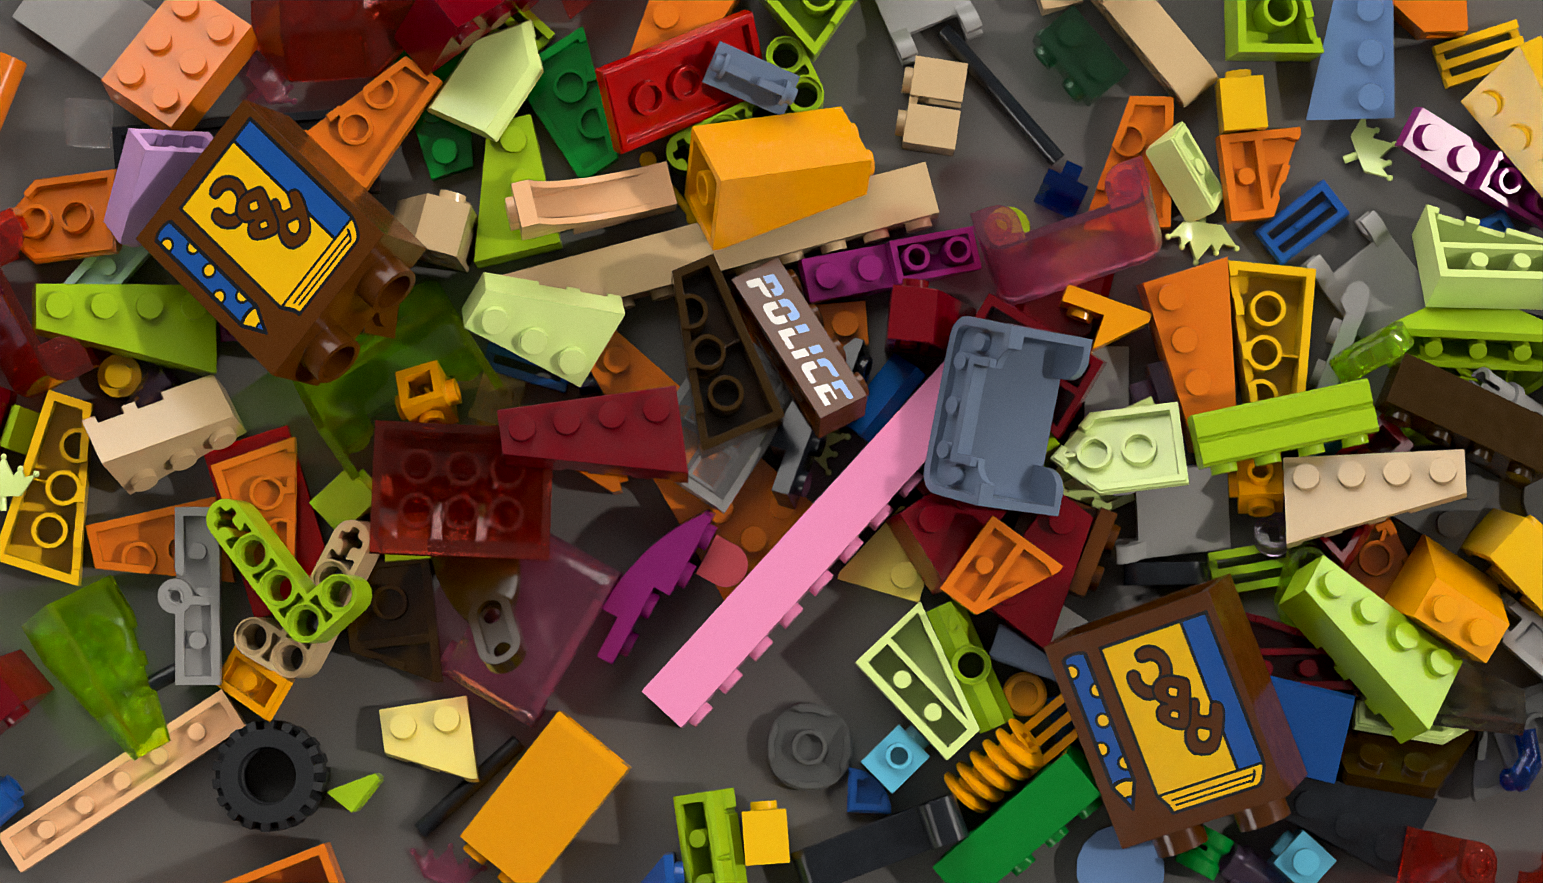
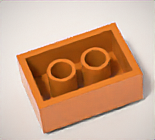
(180, 63)

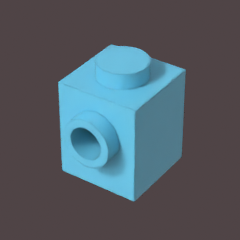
(897, 757)
(1300, 857)

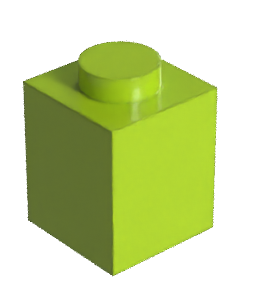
(344, 499)

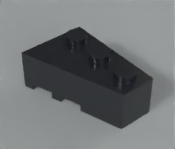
(1358, 820)

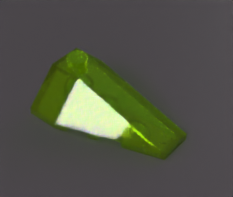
(96, 656)

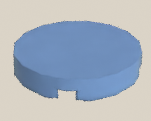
(1106, 862)

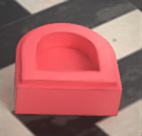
(723, 563)

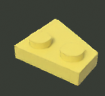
(884, 567)
(432, 735)

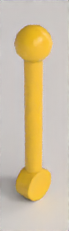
(649, 158)

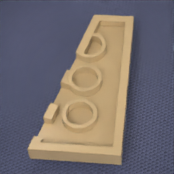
(1361, 489)

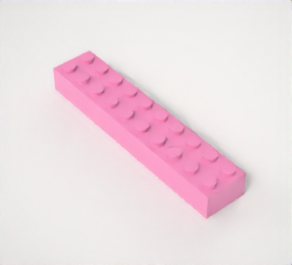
(798, 563)

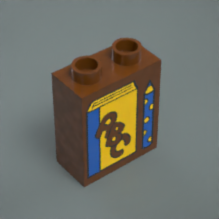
(282, 246)
(1178, 717)

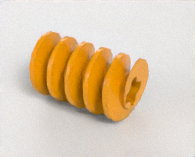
(996, 770)

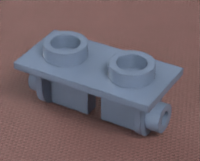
(751, 79)

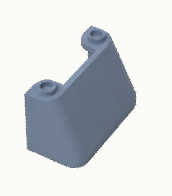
(999, 414)

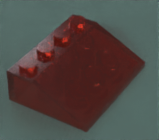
(453, 496)

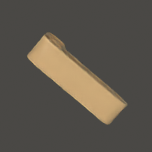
(1160, 47)
(279, 645)

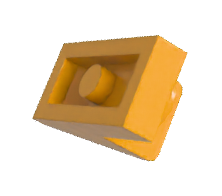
(1115, 317)
(254, 684)

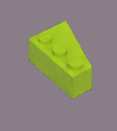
(509, 161)

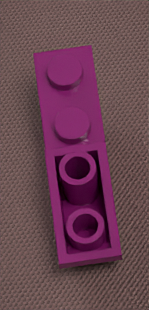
(1470, 166)
(880, 266)
(660, 568)

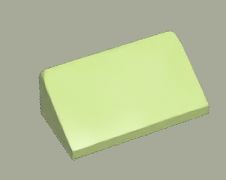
(1185, 173)

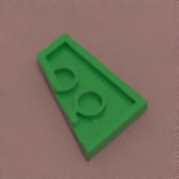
(572, 106)

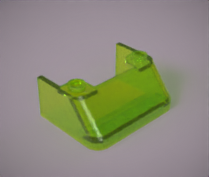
(425, 331)

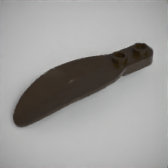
(480, 594)

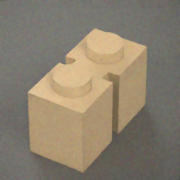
(936, 84)

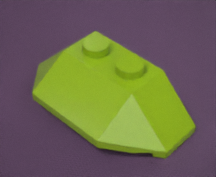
(1473, 338)

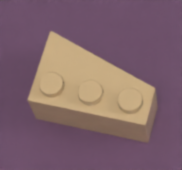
(165, 434)

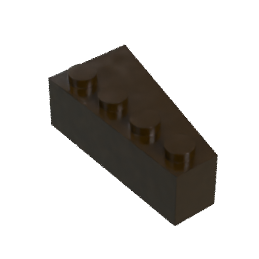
(1464, 416)

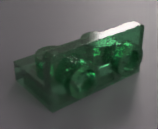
(1079, 57)

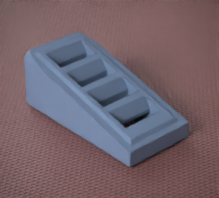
(1015, 651)

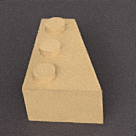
(443, 225)

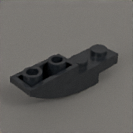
(797, 443)

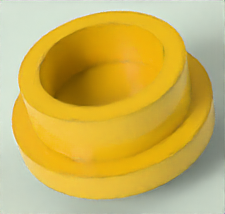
(119, 376)

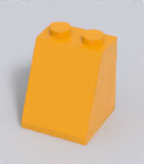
(1450, 601)

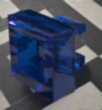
(1062, 191)

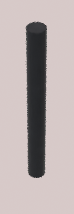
(1000, 95)

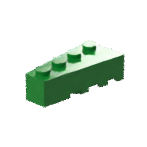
(1024, 822)

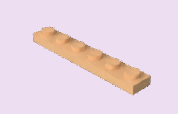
(120, 783)

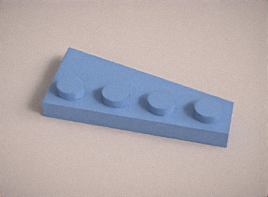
(1357, 63)

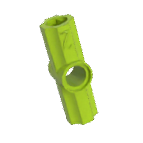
(984, 692)

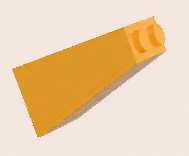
(773, 172)
(544, 801)

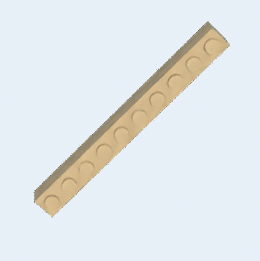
(646, 263)

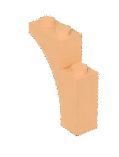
(589, 202)

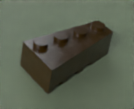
(723, 369)

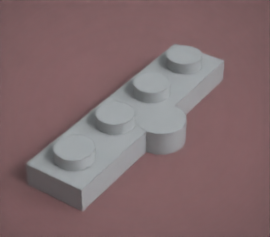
(195, 599)

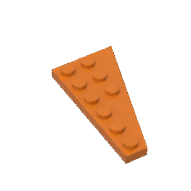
(753, 518)

